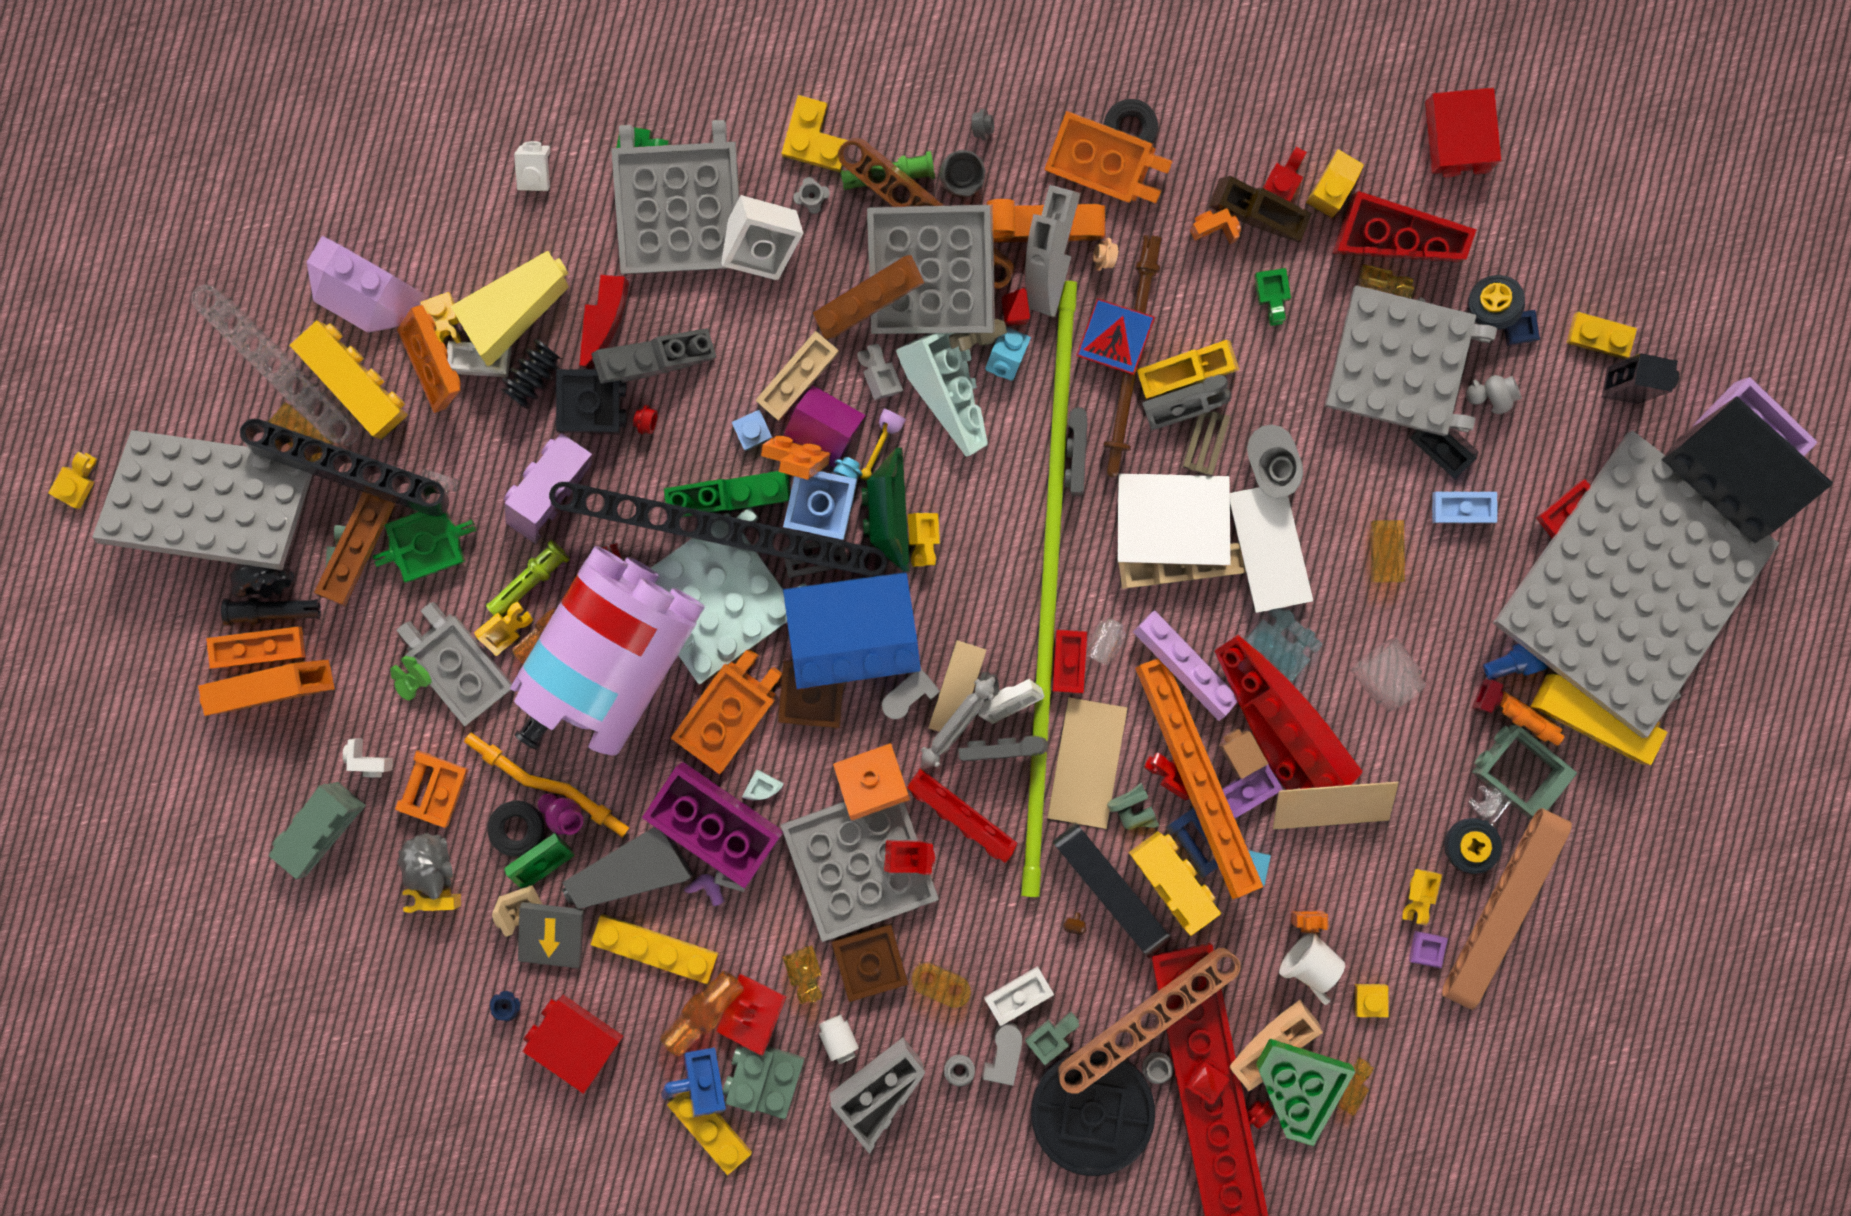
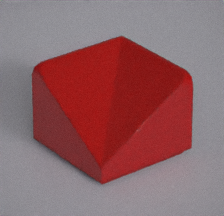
(1016, 308)

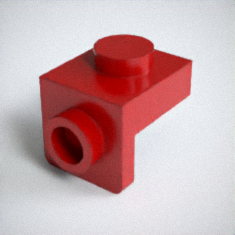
(909, 857)

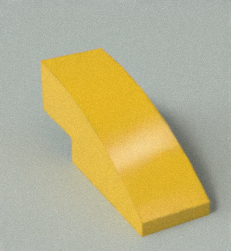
(1188, 369)

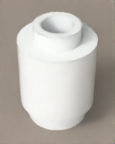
(838, 1039)

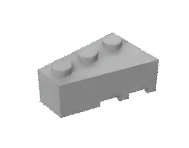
(877, 1091)

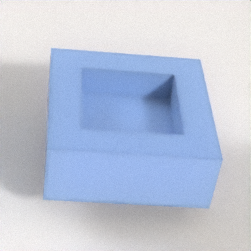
(752, 430)

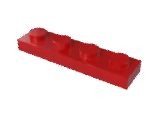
(970, 822)

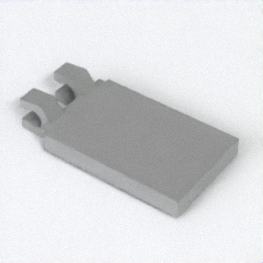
(456, 663)

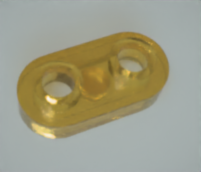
(939, 986)

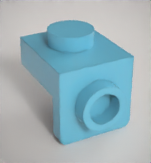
(1007, 354)

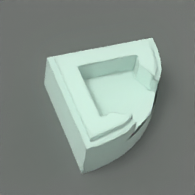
(762, 786)

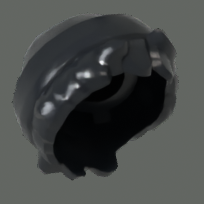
(259, 580)

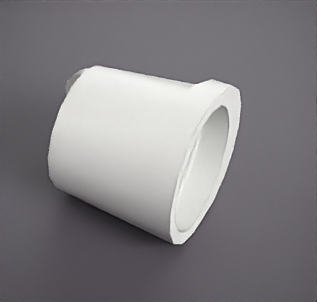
(1314, 965)

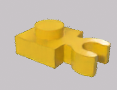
(443, 316)
(502, 631)

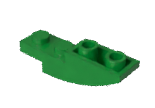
(731, 494)

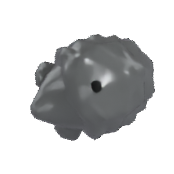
(426, 864)

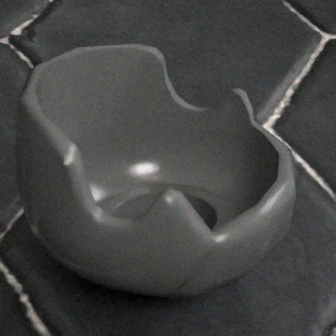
(962, 173)

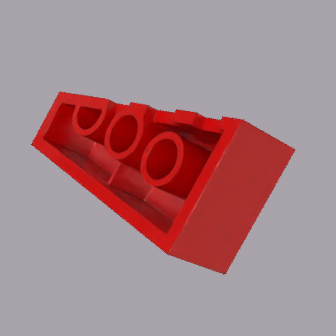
(1397, 231)

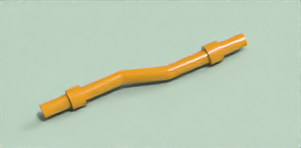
(493, 756)

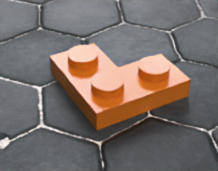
(796, 459)

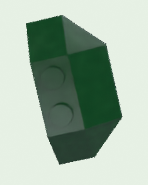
(888, 510)

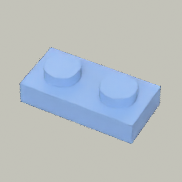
(1464, 507)

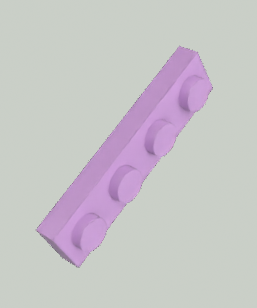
(1186, 665)

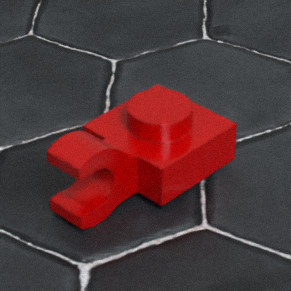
(1284, 179)
(1172, 780)

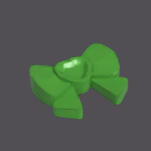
(408, 683)

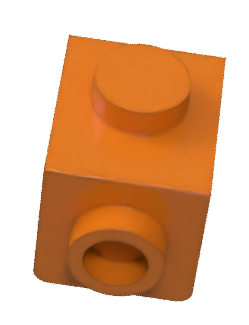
(1208, 223)

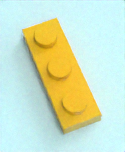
(711, 1133)

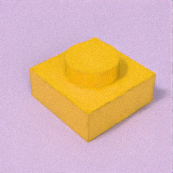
(1371, 1000)

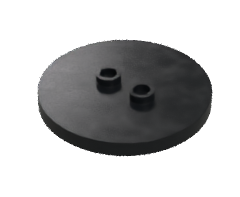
(1097, 1127)

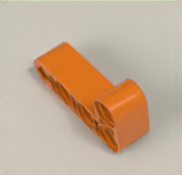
(1014, 222)

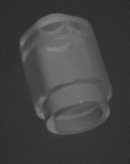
(1106, 641)

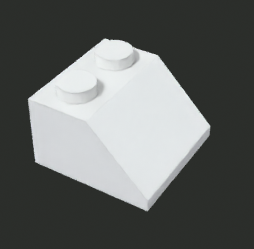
(760, 237)

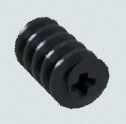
(531, 374)

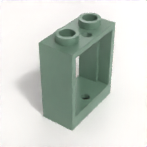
(1550, 788)

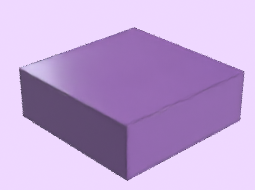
(1428, 949)

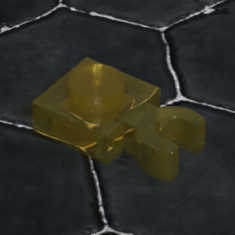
(1384, 281)

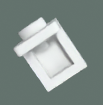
(532, 166)
(369, 765)

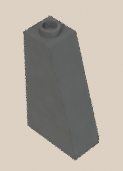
(633, 868)

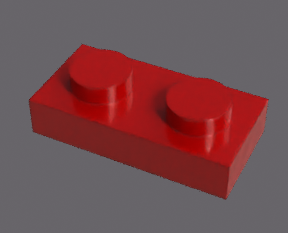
(1557, 513)
(1069, 661)

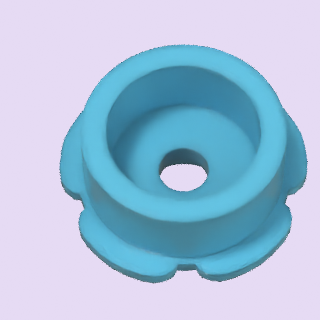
(847, 468)

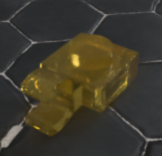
(802, 971)
(1356, 1090)

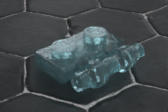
(1277, 649)

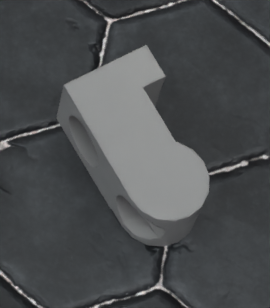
(897, 702)
(1006, 1057)

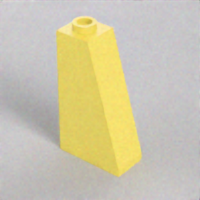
(510, 305)

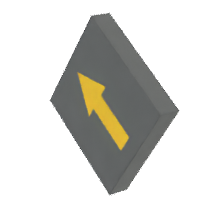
(550, 935)

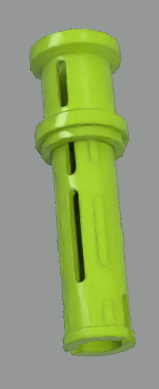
(537, 570)

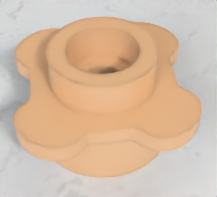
(1105, 254)

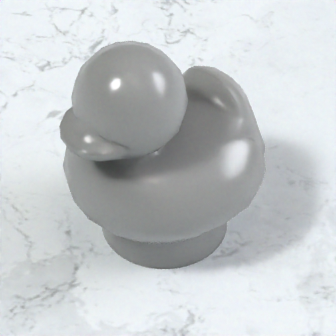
(1499, 390)

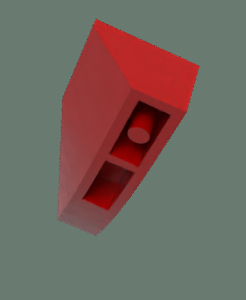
(1284, 723)

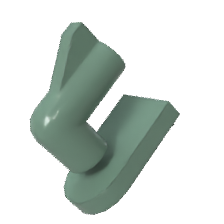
(1130, 821)

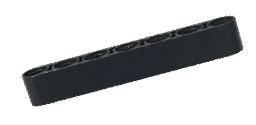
(334, 457)

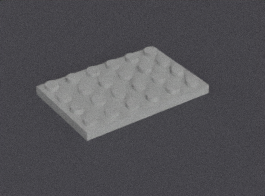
(202, 501)

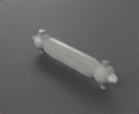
(957, 723)

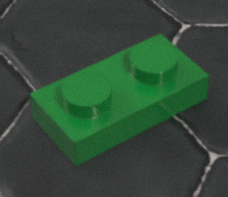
(539, 861)

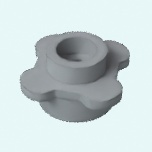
(810, 186)

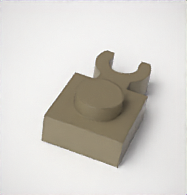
(967, 340)

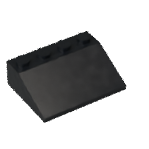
(1746, 470)

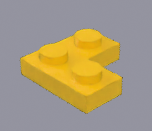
(804, 137)

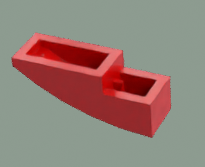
(604, 318)

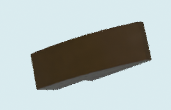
(1260, 208)

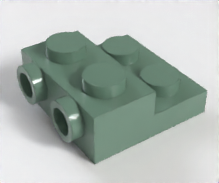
(763, 1081)

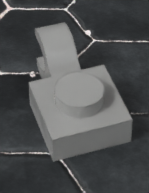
(879, 376)

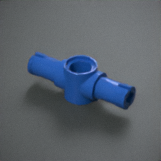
(1517, 660)

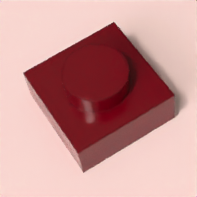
(1488, 696)

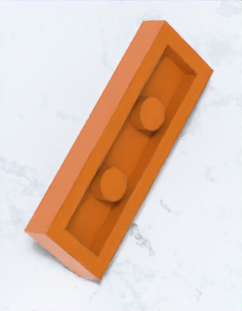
(255, 647)

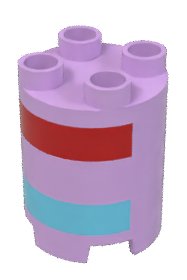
(605, 650)

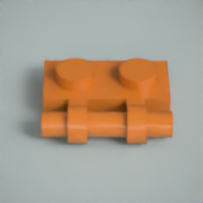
(1535, 721)

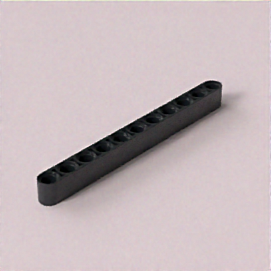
(703, 531)

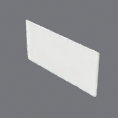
(1270, 550)

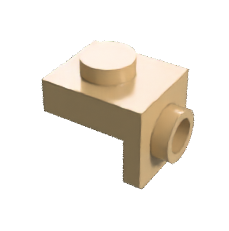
(507, 908)

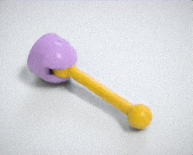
(890, 424)

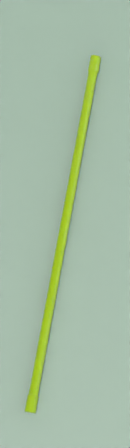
(1067, 305)

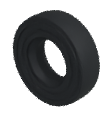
(1137, 109)
(497, 832)

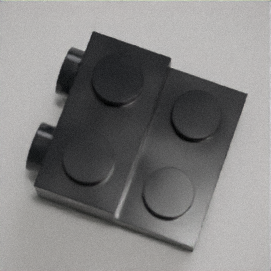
(588, 405)

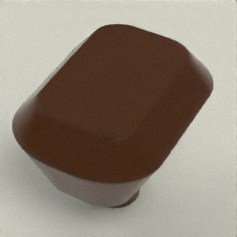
(1075, 925)

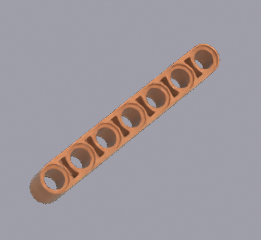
(1506, 908)
(1132, 1021)

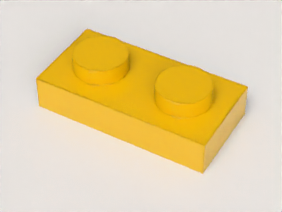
(1601, 335)

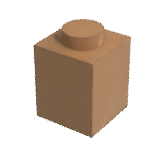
(1242, 753)

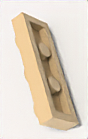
(797, 376)

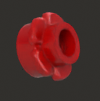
(645, 420)
(1260, 1113)

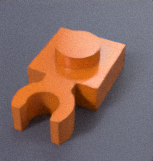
(1310, 921)

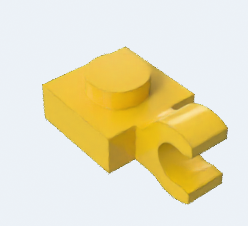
(72, 484)
(923, 533)
(1423, 892)
(422, 902)

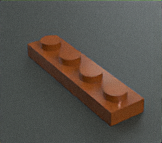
(868, 297)
(354, 549)

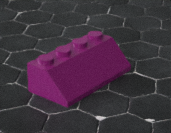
(712, 824)

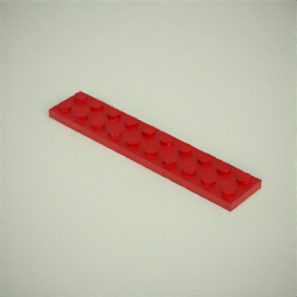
(1218, 1132)

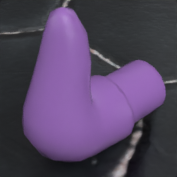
(706, 882)

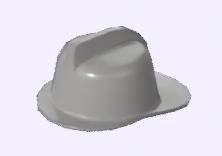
(1275, 461)

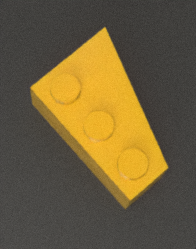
(1175, 882)

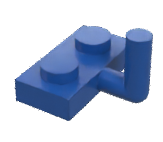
(702, 1083)

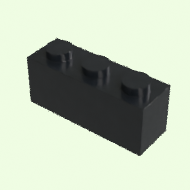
(1640, 378)

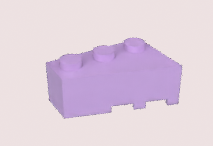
(529, 503)

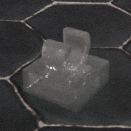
(446, 482)
(1492, 806)

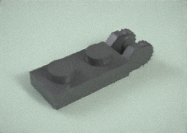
(1187, 402)
(1077, 450)
(1005, 749)

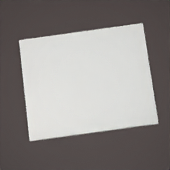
(1173, 519)

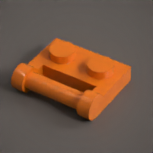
(440, 793)

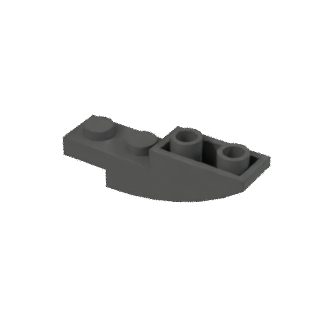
(654, 356)

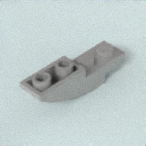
(1045, 257)

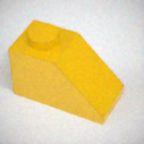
(1335, 183)

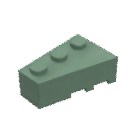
(315, 829)

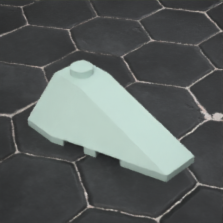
(946, 387)

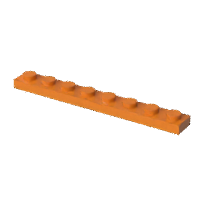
(1199, 778)

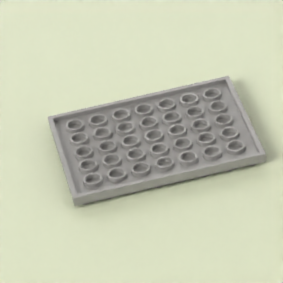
(1633, 586)

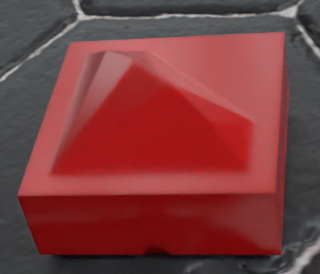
(1207, 1082)

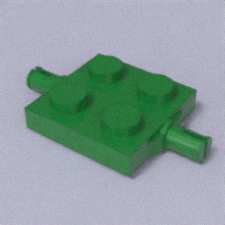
(424, 544)

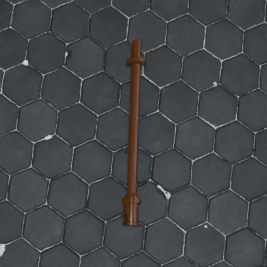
(1146, 268)

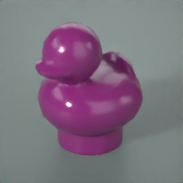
(561, 814)

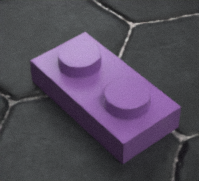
(1251, 790)

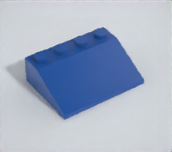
(851, 630)

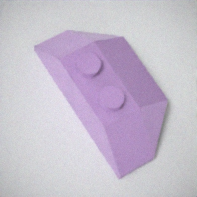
(358, 288)

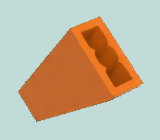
(266, 687)

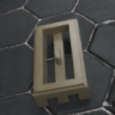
(1224, 419)

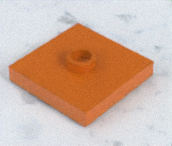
(871, 781)

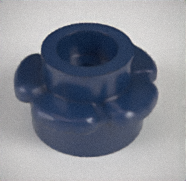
(499, 1012)

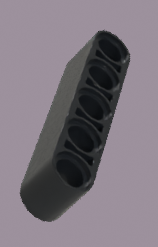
(1112, 890)

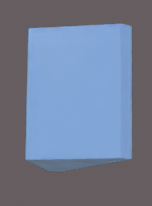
(821, 505)

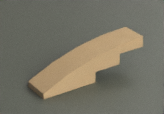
(1161, 573)

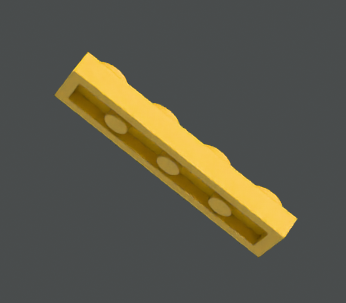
(654, 948)

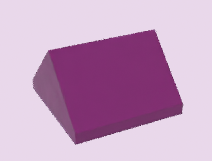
(825, 423)

